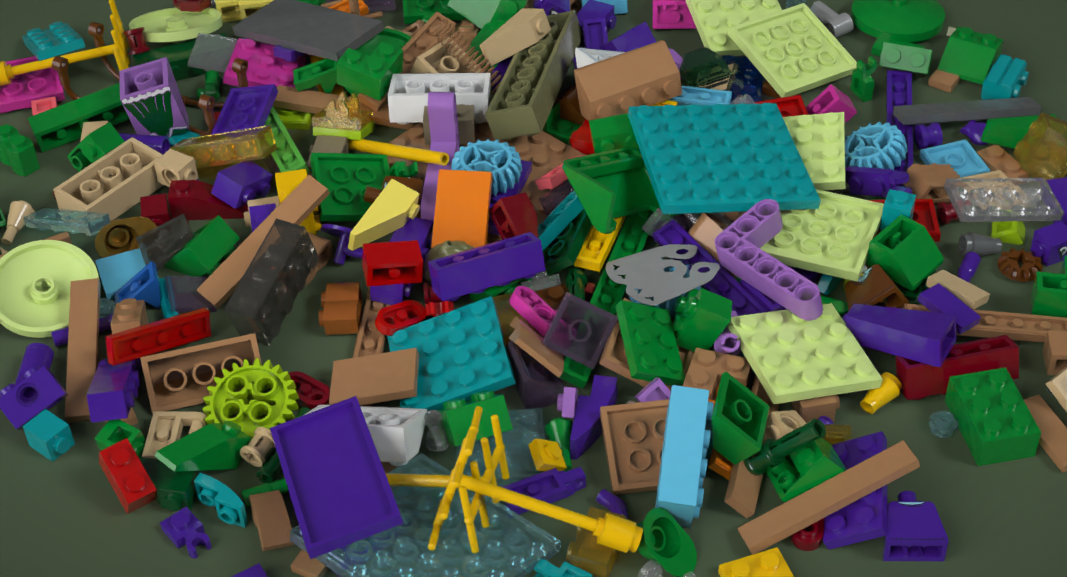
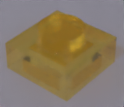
(837, 433)

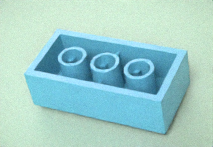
(684, 453)

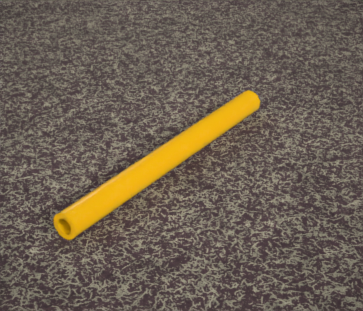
(399, 151)

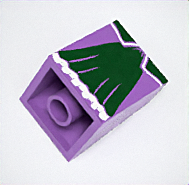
(153, 99)

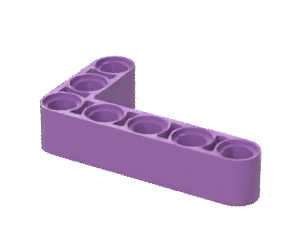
(444, 138)
(741, 254)

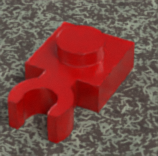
(436, 309)

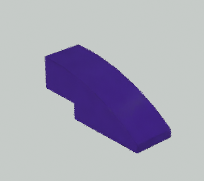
(587, 419)

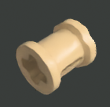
(258, 447)

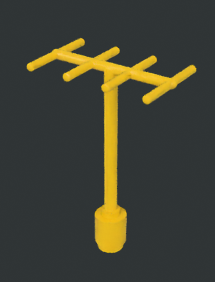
(119, 50)
(478, 502)
(610, 530)

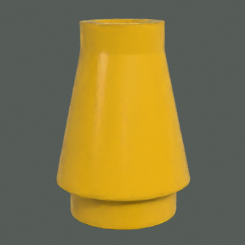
(881, 396)

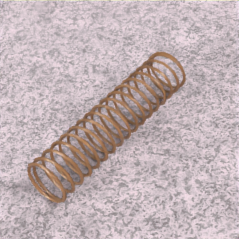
(460, 53)

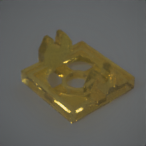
(345, 116)

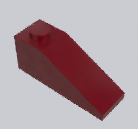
(197, 203)
(514, 216)

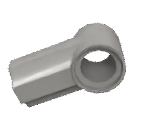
(836, 23)

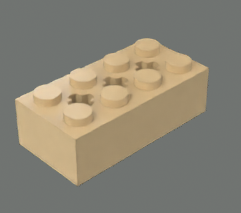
(112, 181)

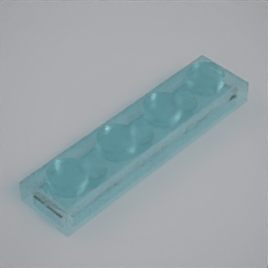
(67, 220)

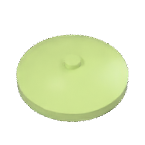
(177, 26)
(37, 286)

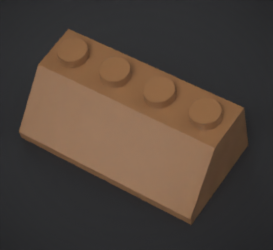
(627, 80)
(182, 375)

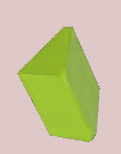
(1009, 231)

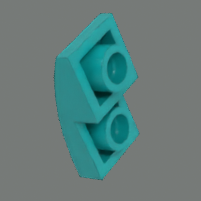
(227, 503)

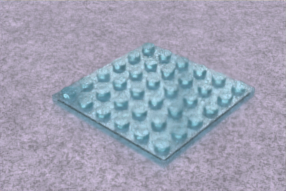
(506, 547)

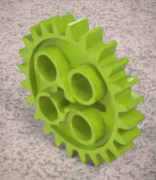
(251, 400)

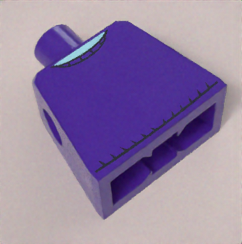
(914, 531)

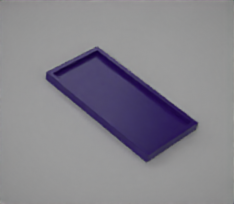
(335, 477)

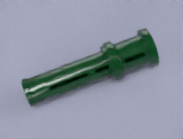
(774, 451)

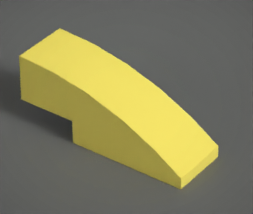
(239, 9)

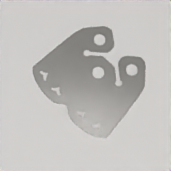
(647, 273)

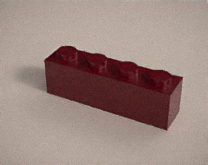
(964, 358)

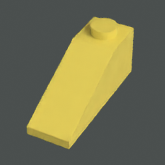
(386, 214)

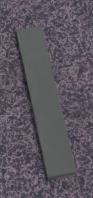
(966, 110)

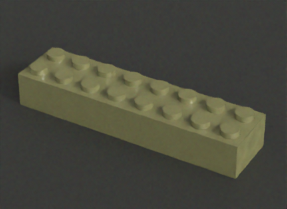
(534, 80)

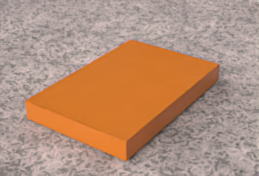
(462, 207)

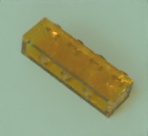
(228, 146)

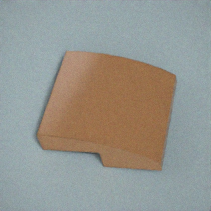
(532, 344)

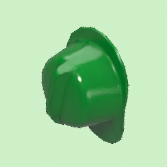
(667, 543)

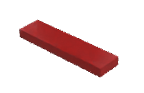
(158, 336)

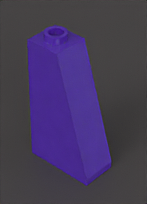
(903, 332)

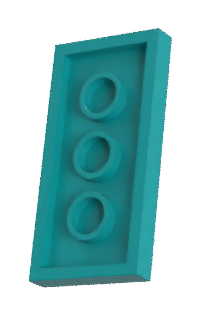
(52, 41)

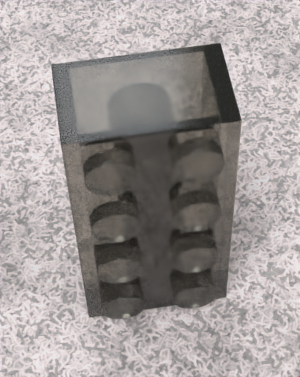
(272, 281)

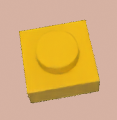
(546, 455)

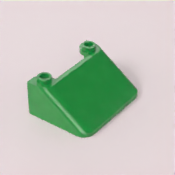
(611, 185)

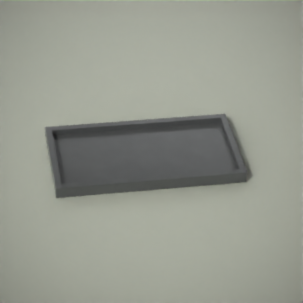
(308, 28)

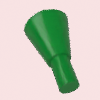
(560, 431)

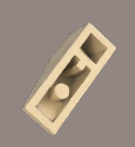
(515, 35)

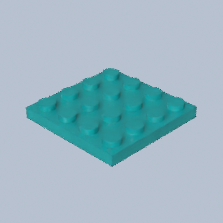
(457, 355)

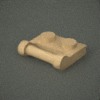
(167, 428)

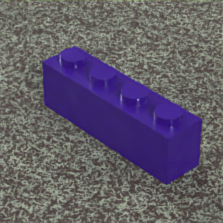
(414, 229)
(486, 266)

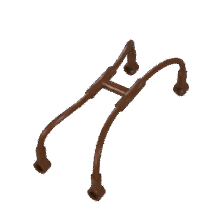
(205, 102)

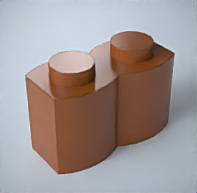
(341, 308)

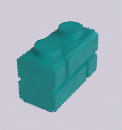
(1005, 78)

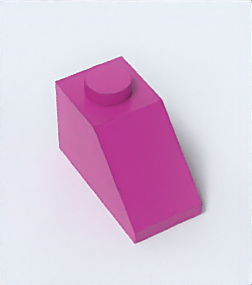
(832, 101)

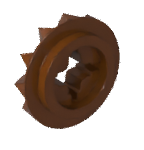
(1009, 265)

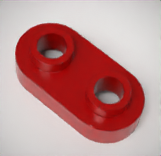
(399, 316)

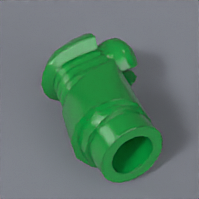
(212, 85)

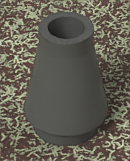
(979, 244)

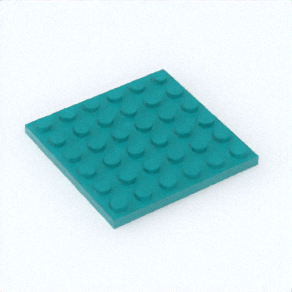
(721, 157)

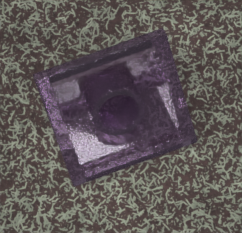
(579, 330)
(533, 381)

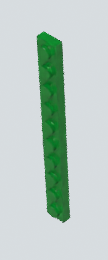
(607, 292)

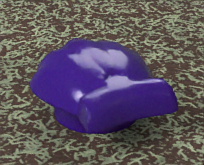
(974, 131)

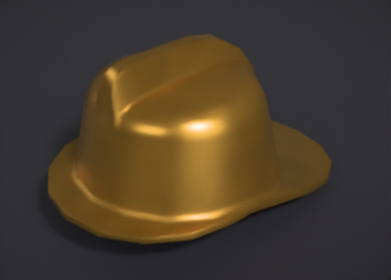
(121, 235)

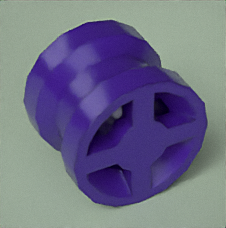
(928, 135)

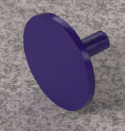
(342, 249)

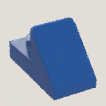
(142, 287)

